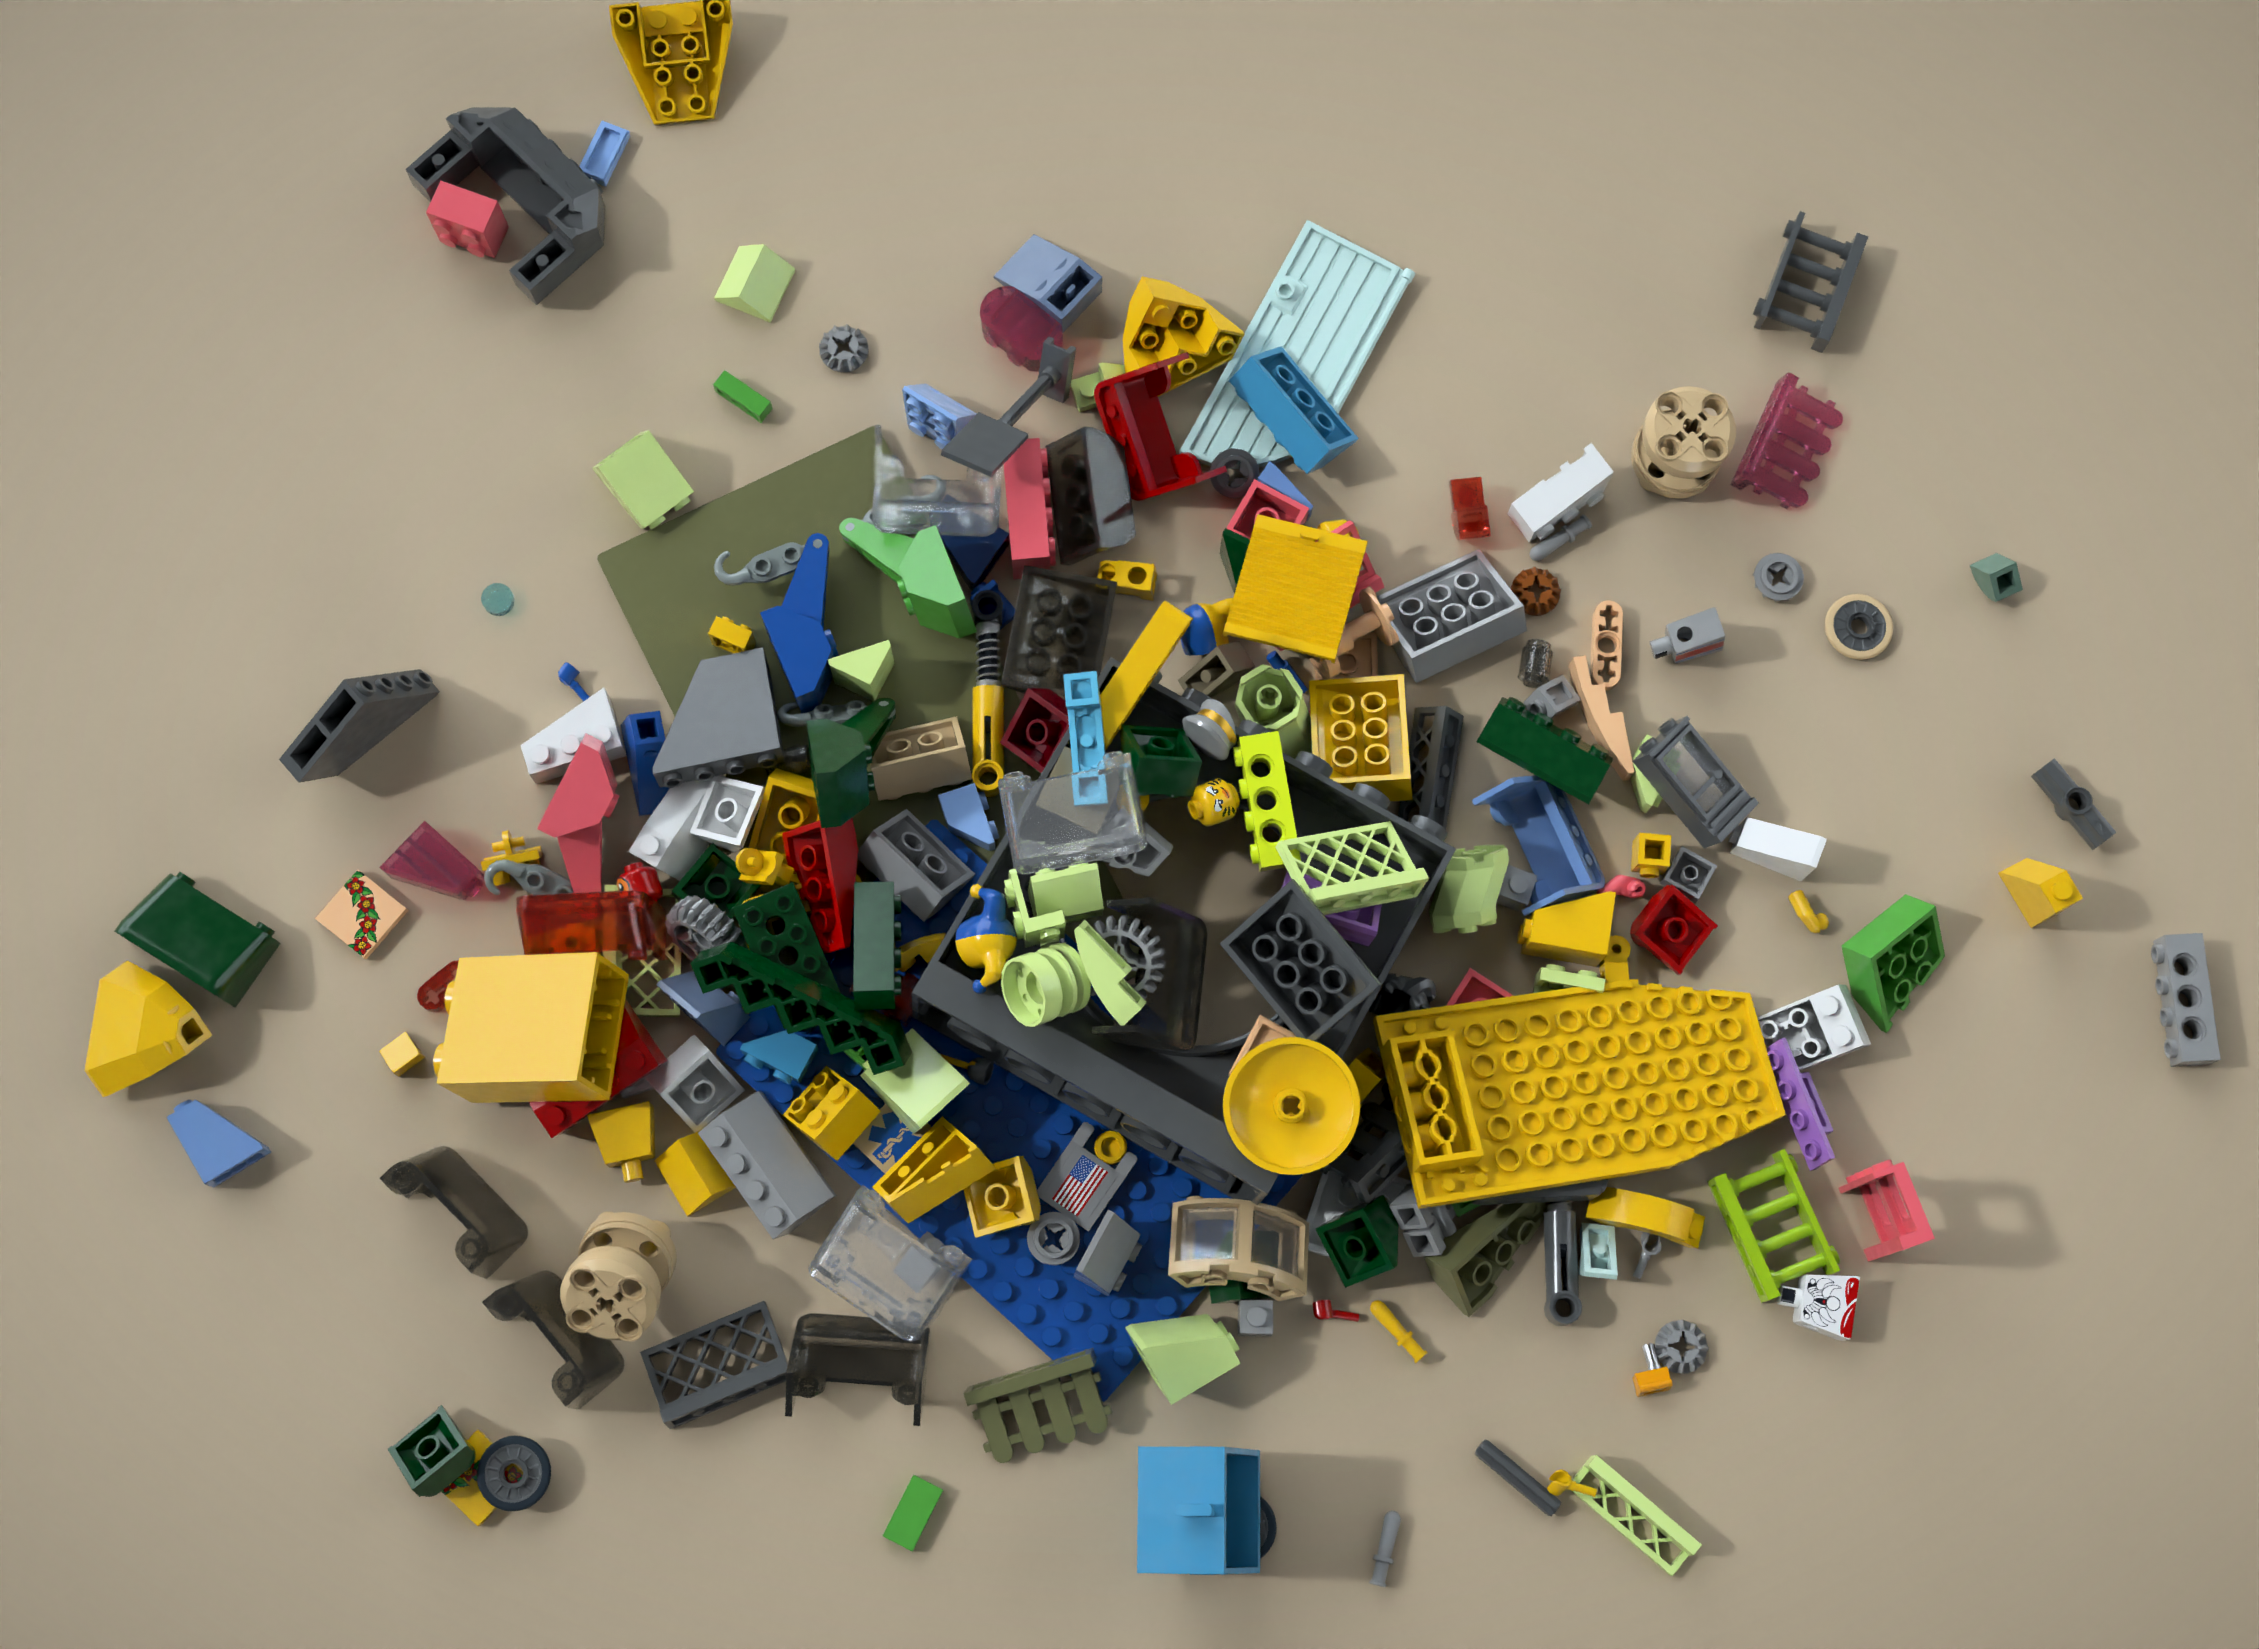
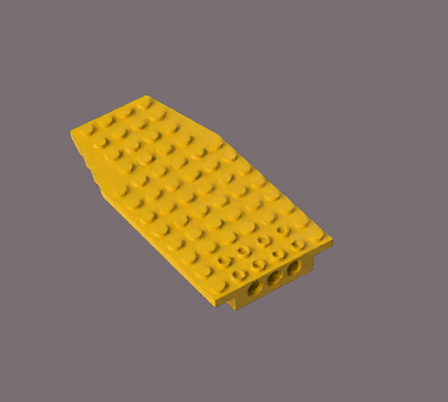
(1572, 1086)

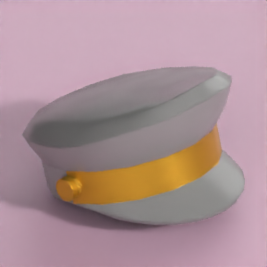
(1211, 729)

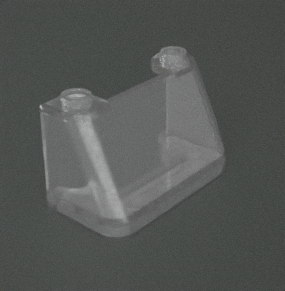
(1073, 816)
(886, 1269)

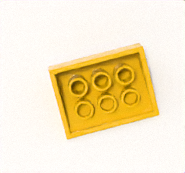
(1363, 732)

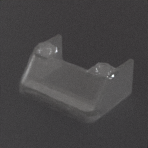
(916, 504)

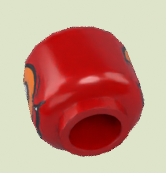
(640, 879)

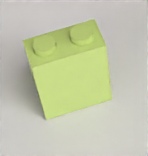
(644, 480)
(918, 1087)
(1184, 1352)

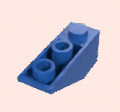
(643, 740)

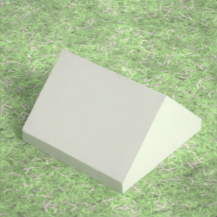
(727, 812)

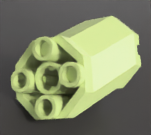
(1277, 703)
(1469, 889)

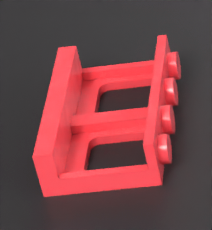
(1902, 1230)

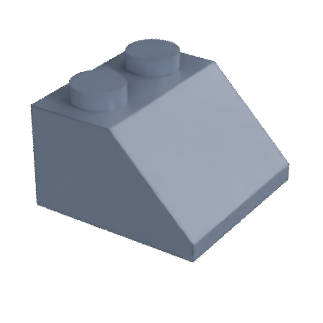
(713, 1011)

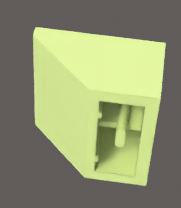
(1071, 890)

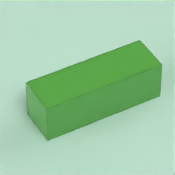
(742, 396)

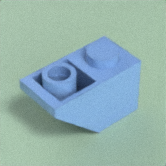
(966, 816)

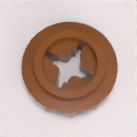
(1547, 600)

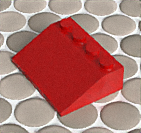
(635, 1059)

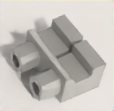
(1423, 1227)

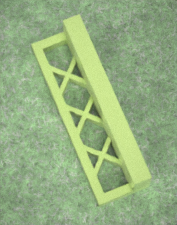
(1644, 1507)

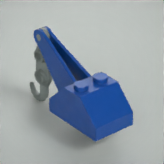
(798, 624)

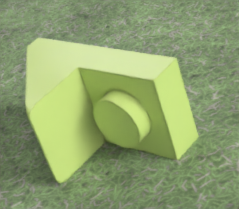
(1083, 387)

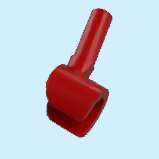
(1323, 1310)

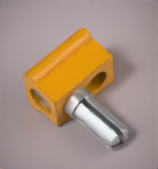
(1653, 1380)

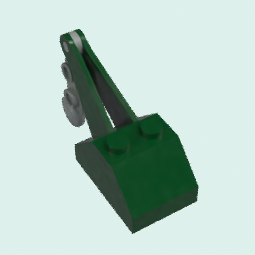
(840, 749)

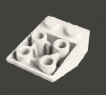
(1817, 1027)

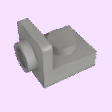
(1552, 698)

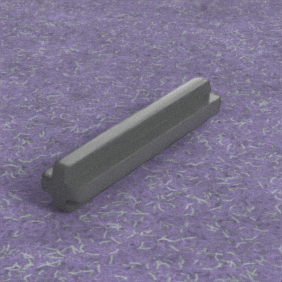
(1517, 1478)

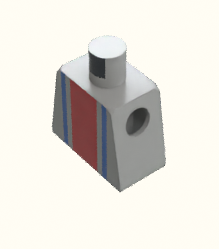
(1703, 636)

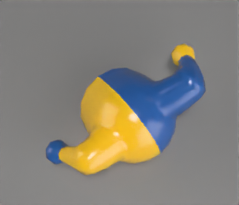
(1206, 627)
(987, 938)

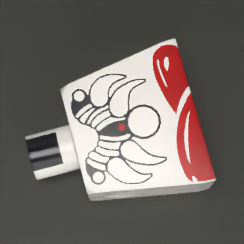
(1823, 1304)

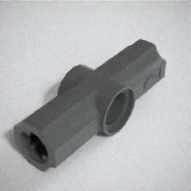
(2085, 820)

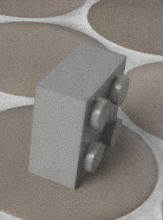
(1689, 873)

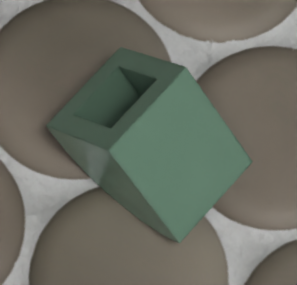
(1997, 576)

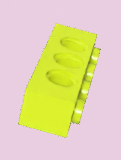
(1265, 749)

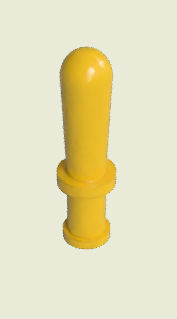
(1392, 1324)

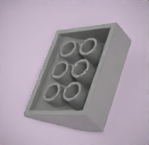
(1452, 615)

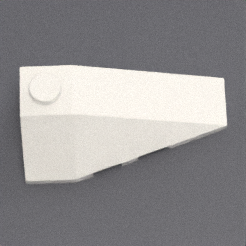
(666, 835)

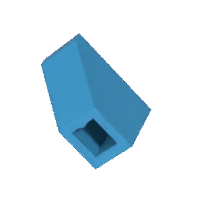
(782, 1052)

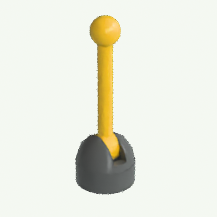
(978, 1069)

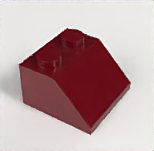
(1037, 727)

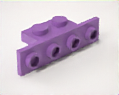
(1801, 1105)

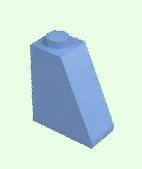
(213, 1142)

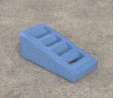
(1278, 481)

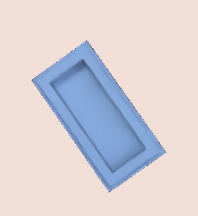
(604, 152)

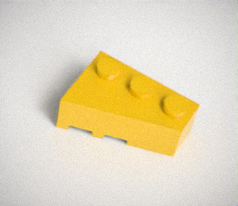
(932, 1171)

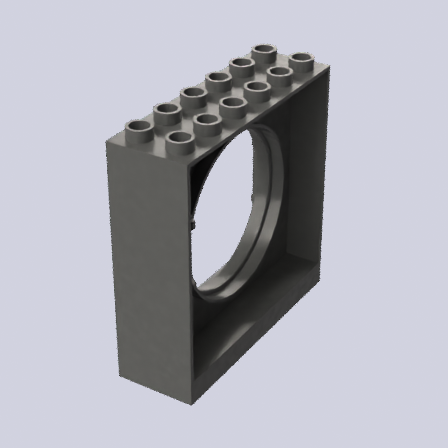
(1155, 1095)

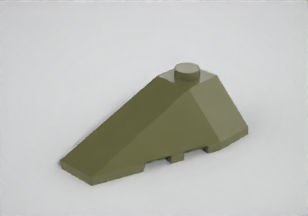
(1482, 1251)

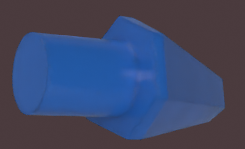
(1277, 663)

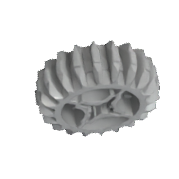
(700, 926)
(1135, 960)

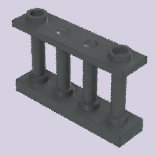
(1831, 303)

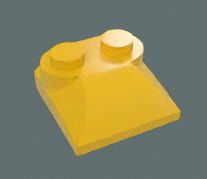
(1003, 1198)

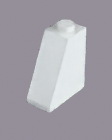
(1777, 847)

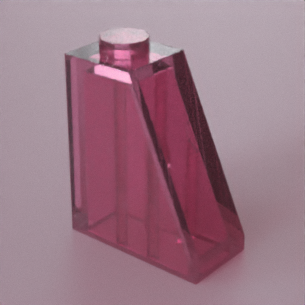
(433, 864)

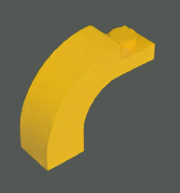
(1647, 1214)

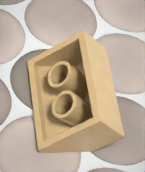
(920, 759)

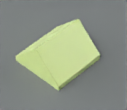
(755, 281)
(863, 669)

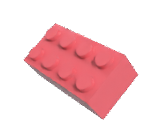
(1027, 500)

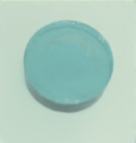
(497, 599)

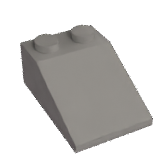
(1108, 1254)

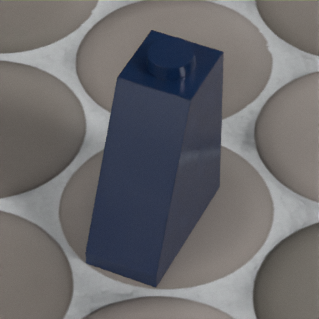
(976, 555)

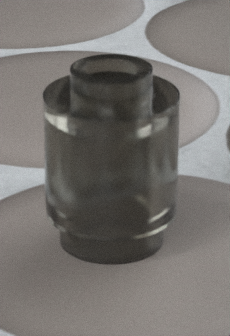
(1535, 663)

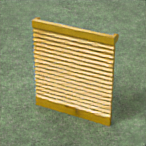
(1295, 588)

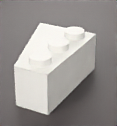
(1561, 495)
(554, 747)

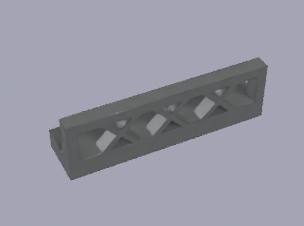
(1437, 767)

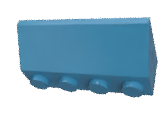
(1292, 409)

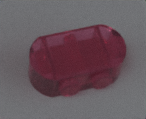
(1017, 326)

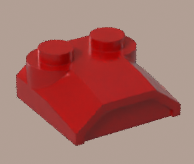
(1671, 928)

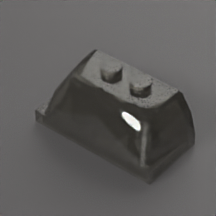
(1089, 494)

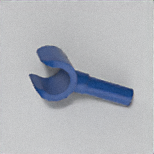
(567, 674)

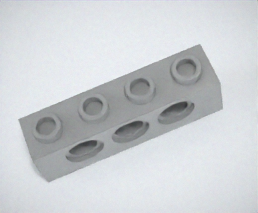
(2195, 985)

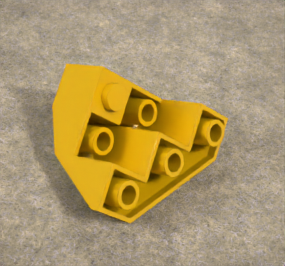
(1172, 321)
(138, 1028)

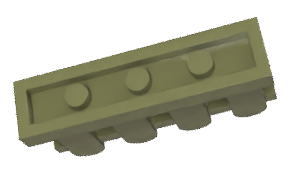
(1052, 1391)

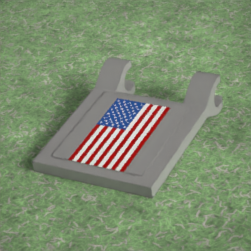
(1081, 1182)

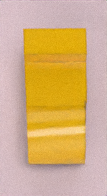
(1131, 577)
(1615, 964)

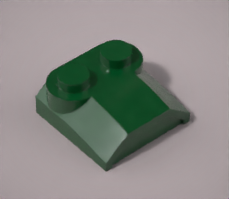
(717, 880)
(433, 1454)

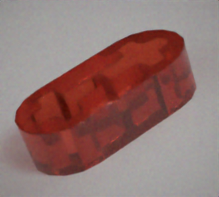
(435, 984)

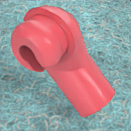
(1625, 886)

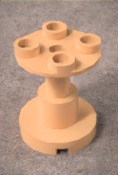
(1375, 617)

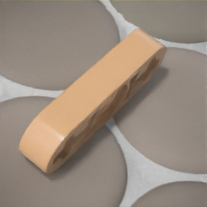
(1616, 624)

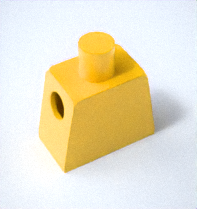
(626, 1137)

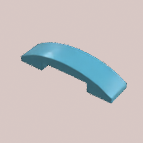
(1084, 720)

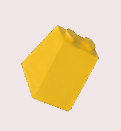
(1570, 930)

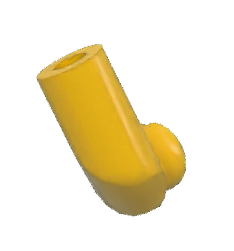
(1806, 914)

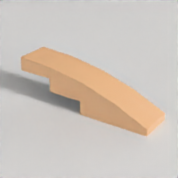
(1606, 727)

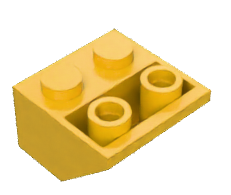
(831, 1112)

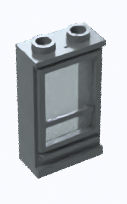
(1694, 782)

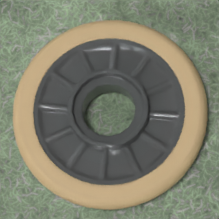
(1868, 610)

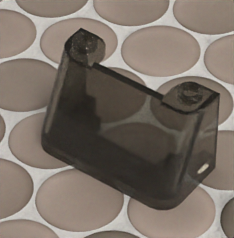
(492, 1224)
(589, 1360)

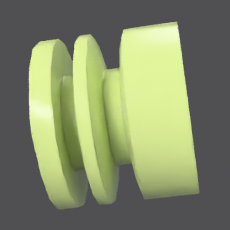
(1045, 984)

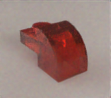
(1468, 509)

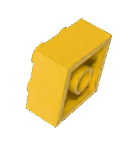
(730, 636)

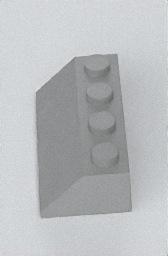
(767, 1164)

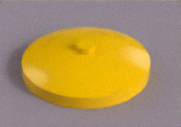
(1291, 1105)

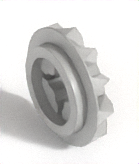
(845, 360)
(1773, 564)
(1069, 1240)
(1671, 1357)

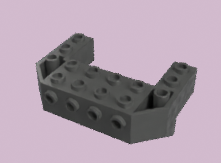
(534, 176)

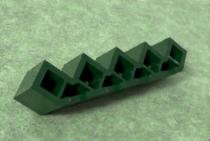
(803, 1004)

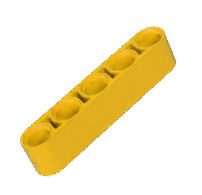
(1141, 667)

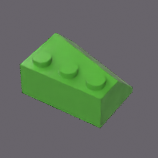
(1893, 957)

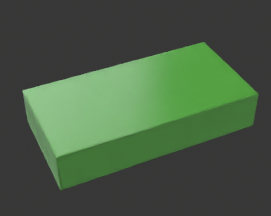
(912, 1513)

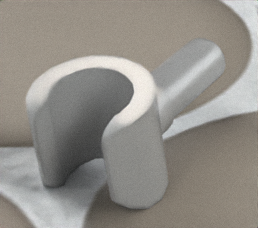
(1648, 1250)

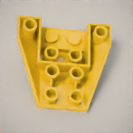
(675, 55)

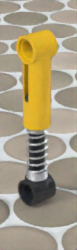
(987, 694)

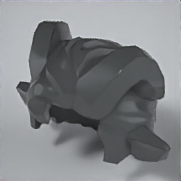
(1403, 995)

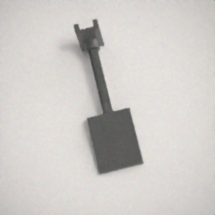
(990, 442)

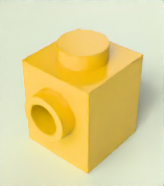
(1651, 854)

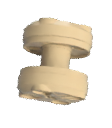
(1683, 442)
(618, 1276)

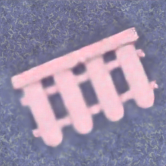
(1763, 447)

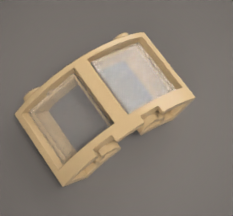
(1239, 1242)

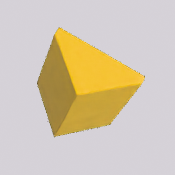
(693, 1173)

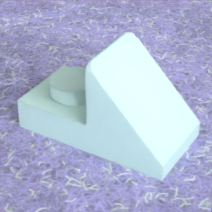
(1598, 1251)

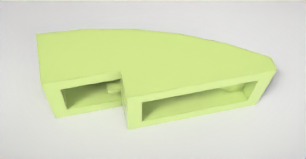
(1107, 973)

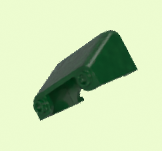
(199, 938)

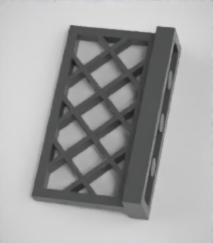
(723, 1392)

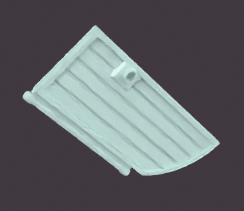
(1325, 315)

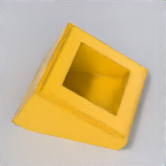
(401, 1054)

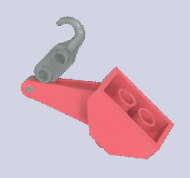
(576, 821)

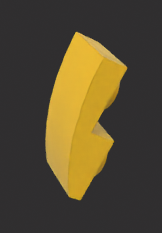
(925, 946)

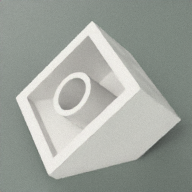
(695, 1084)

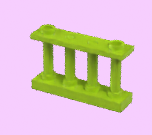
(1754, 1251)

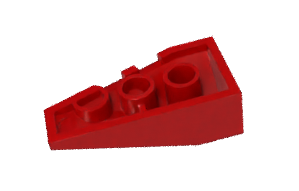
(827, 872)

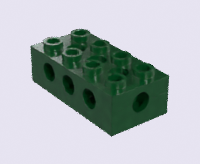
(797, 934)

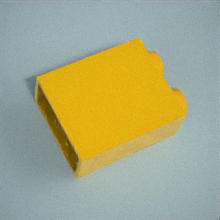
(532, 1028)

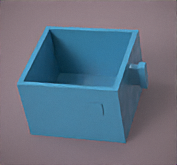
(1198, 1510)

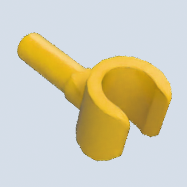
(1563, 1481)

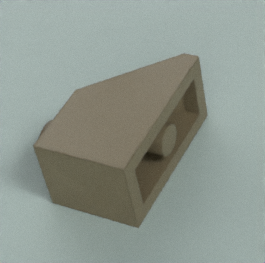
(1218, 669)

